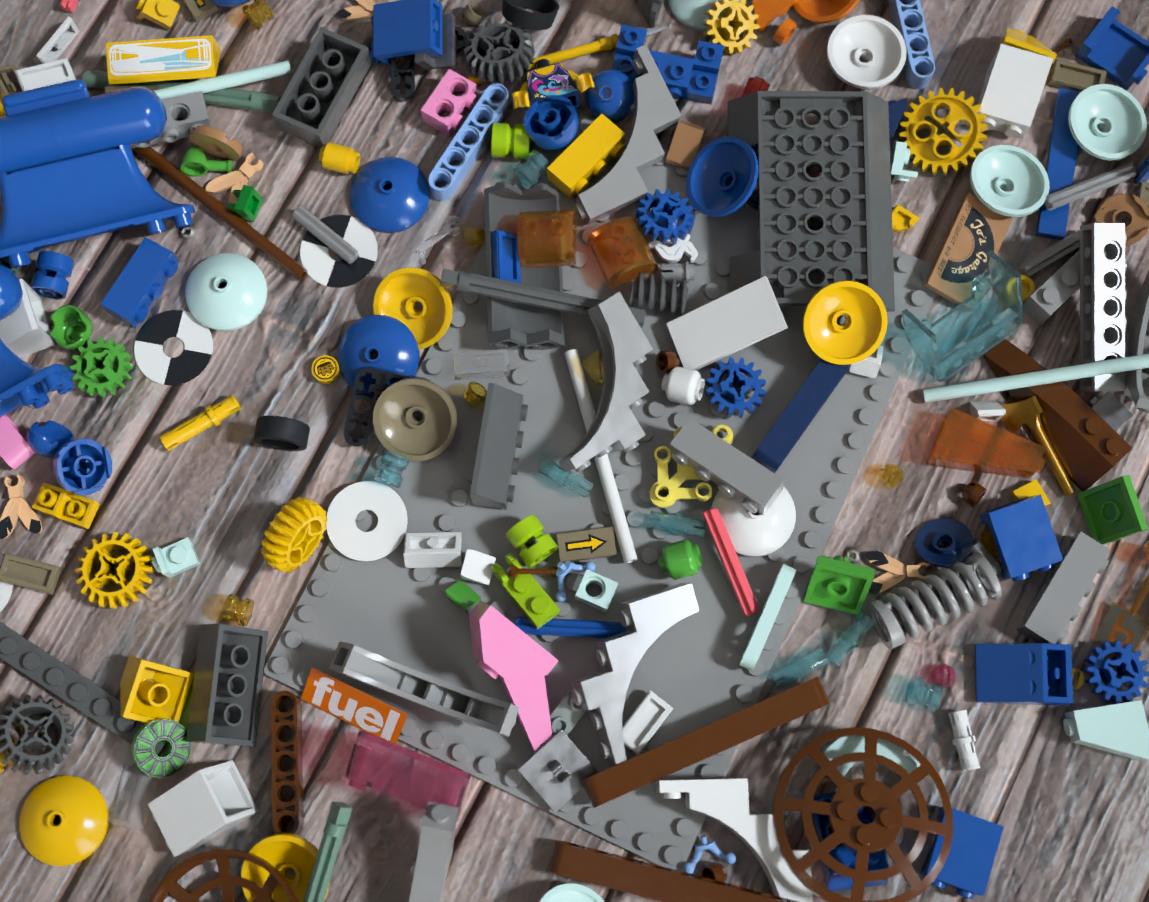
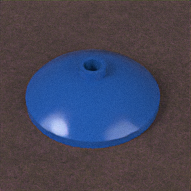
(714, 170)
(394, 208)
(390, 337)

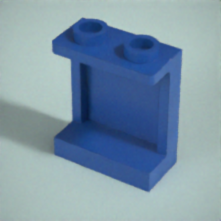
(406, 29)
(1116, 50)
(1023, 537)
(970, 854)

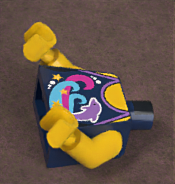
(551, 80)

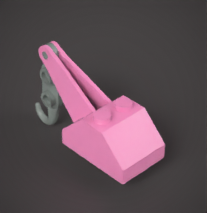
(521, 667)

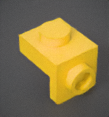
(158, 11)

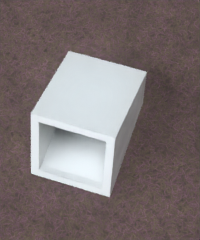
(1013, 89)
(28, 326)
(202, 807)

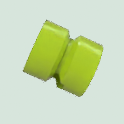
(510, 141)
(525, 533)

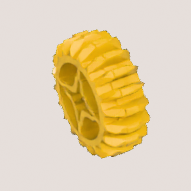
(294, 534)
(93, 582)

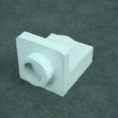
(898, 157)
(175, 558)

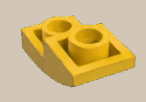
(65, 505)

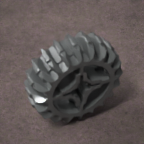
(500, 59)
(41, 742)

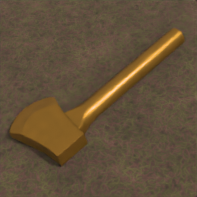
(1028, 412)

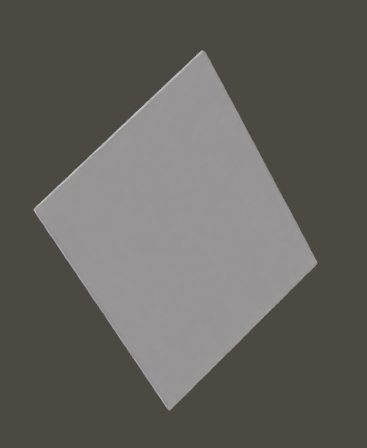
(697, 659)

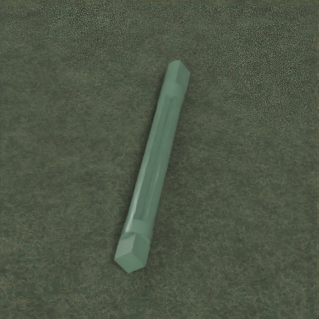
(225, 97)
(328, 851)

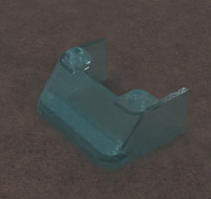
(973, 325)

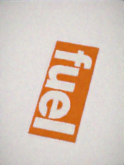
(353, 706)

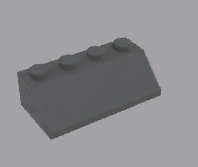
(497, 448)
(227, 685)

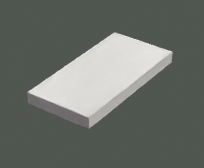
(727, 325)

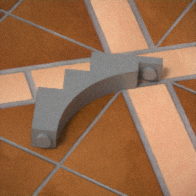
(653, 113)
(434, 853)

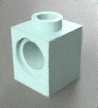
(600, 602)

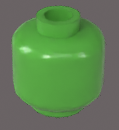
(680, 559)

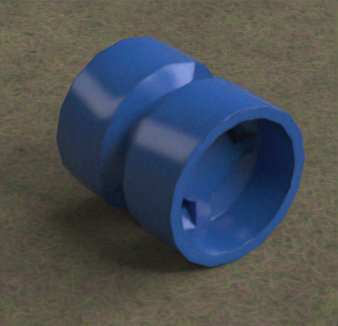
(52, 275)

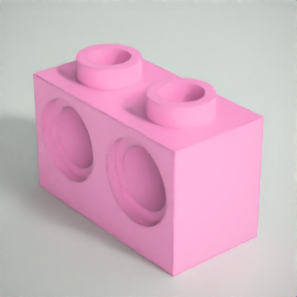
(444, 101)

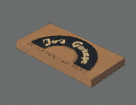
(964, 249)

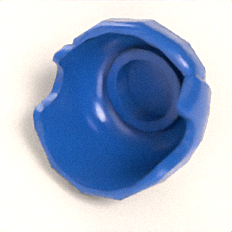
(48, 438)

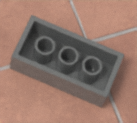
(322, 88)

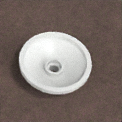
(867, 39)
(757, 534)

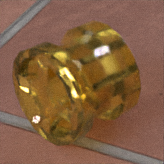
(258, 13)
(237, 610)

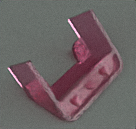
(406, 774)

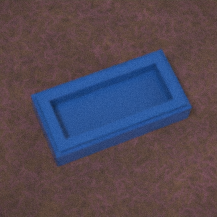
(505, 256)

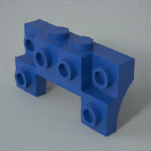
(684, 76)

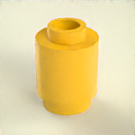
(339, 158)

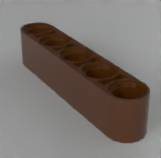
(280, 750)

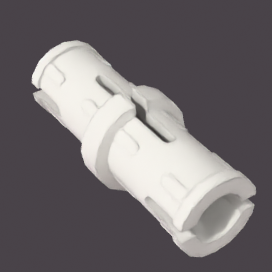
(964, 740)

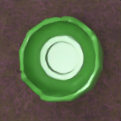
(71, 327)

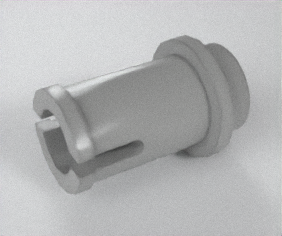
(679, 271)

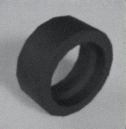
(281, 433)

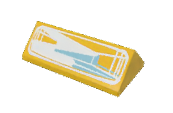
(162, 59)

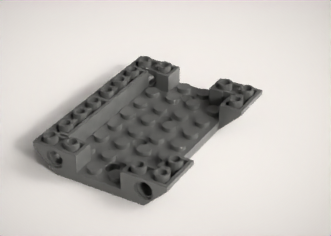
(847, 197)

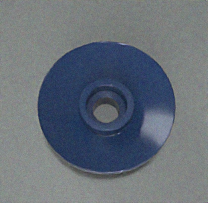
(943, 533)

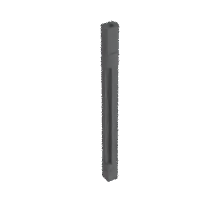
(525, 294)

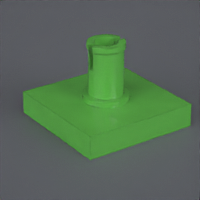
(1112, 510)
(838, 584)

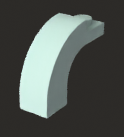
(857, 743)

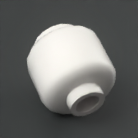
(683, 386)

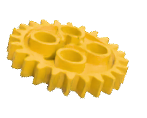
(960, 114)

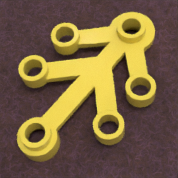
(683, 473)

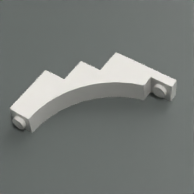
(729, 804)

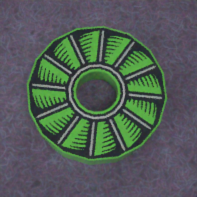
(144, 748)

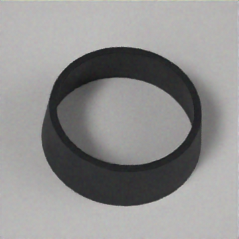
(528, 19)

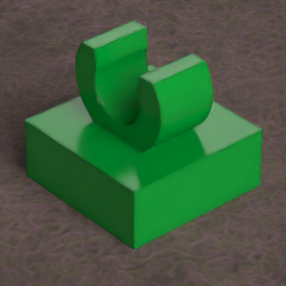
(247, 203)

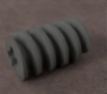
(659, 292)

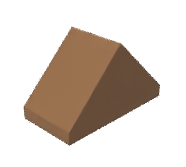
(685, 144)

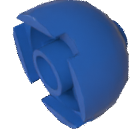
(611, 95)
(552, 122)
(82, 466)

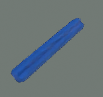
(572, 628)

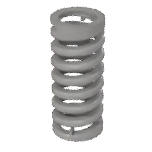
(977, 589)

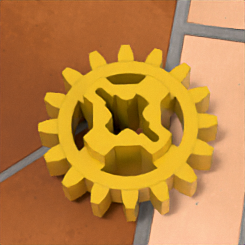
(728, 33)

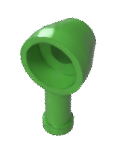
(196, 164)

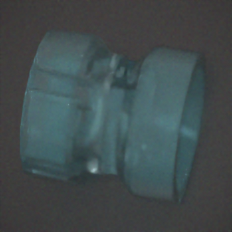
(533, 168)
(391, 469)
(924, 694)

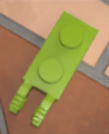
(527, 594)

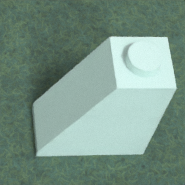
(1111, 728)

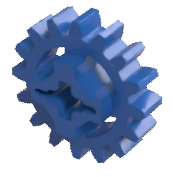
(665, 216)
(746, 386)
(1128, 668)

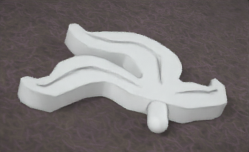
(675, 253)

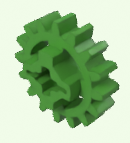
(92, 376)

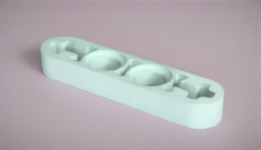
(767, 617)

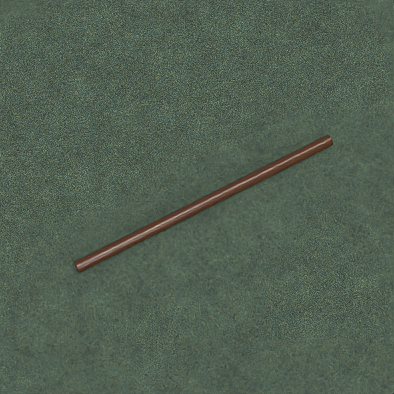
(222, 212)

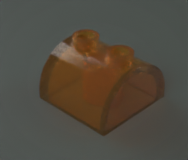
(547, 238)
(621, 251)

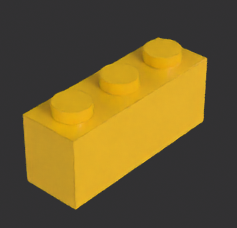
(586, 157)

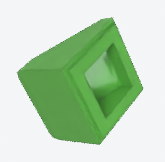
(463, 596)

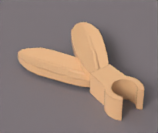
(235, 179)

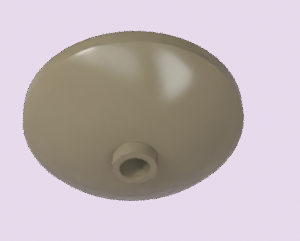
(402, 431)

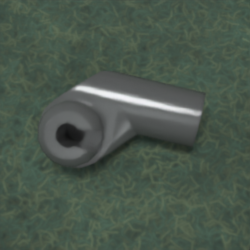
(979, 547)

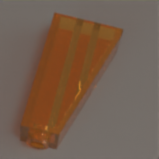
(985, 448)

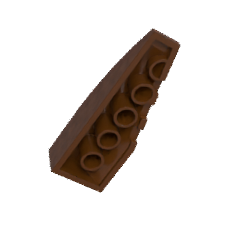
(1076, 432)

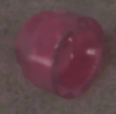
(938, 675)

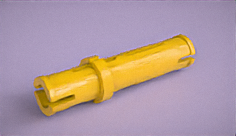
(201, 422)

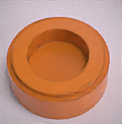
(785, 31)

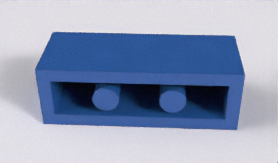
(140, 282)

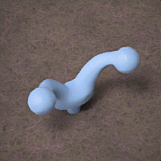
(563, 570)
(689, 867)

